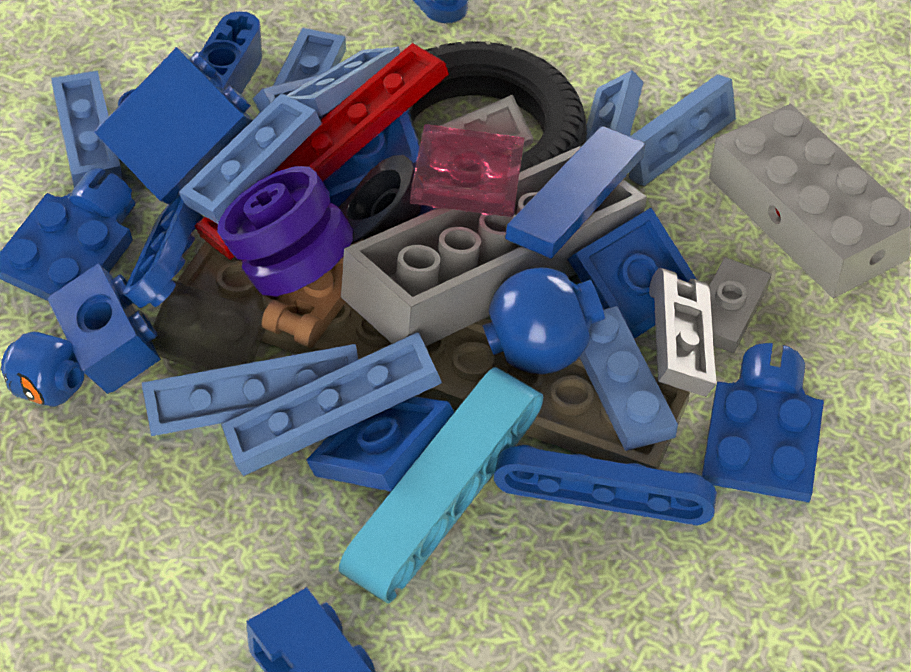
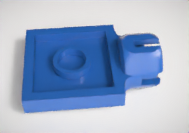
(69, 235)
(765, 428)

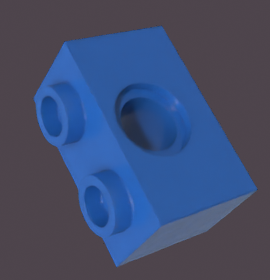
(104, 328)

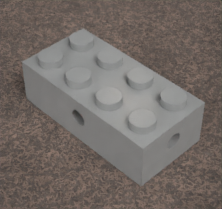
(812, 200)

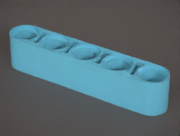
(440, 485)

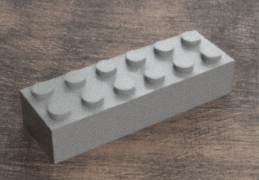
(450, 262)

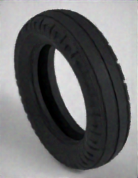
(502, 72)

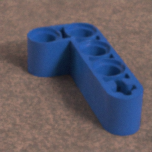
(232, 50)

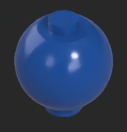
(542, 320)

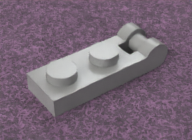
(683, 332)

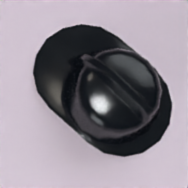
(381, 199)

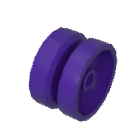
(285, 231)

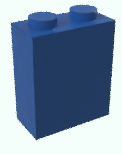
(174, 123)

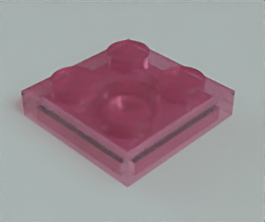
(467, 170)

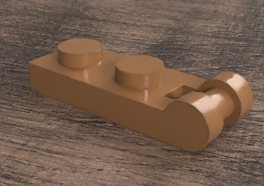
(316, 302)

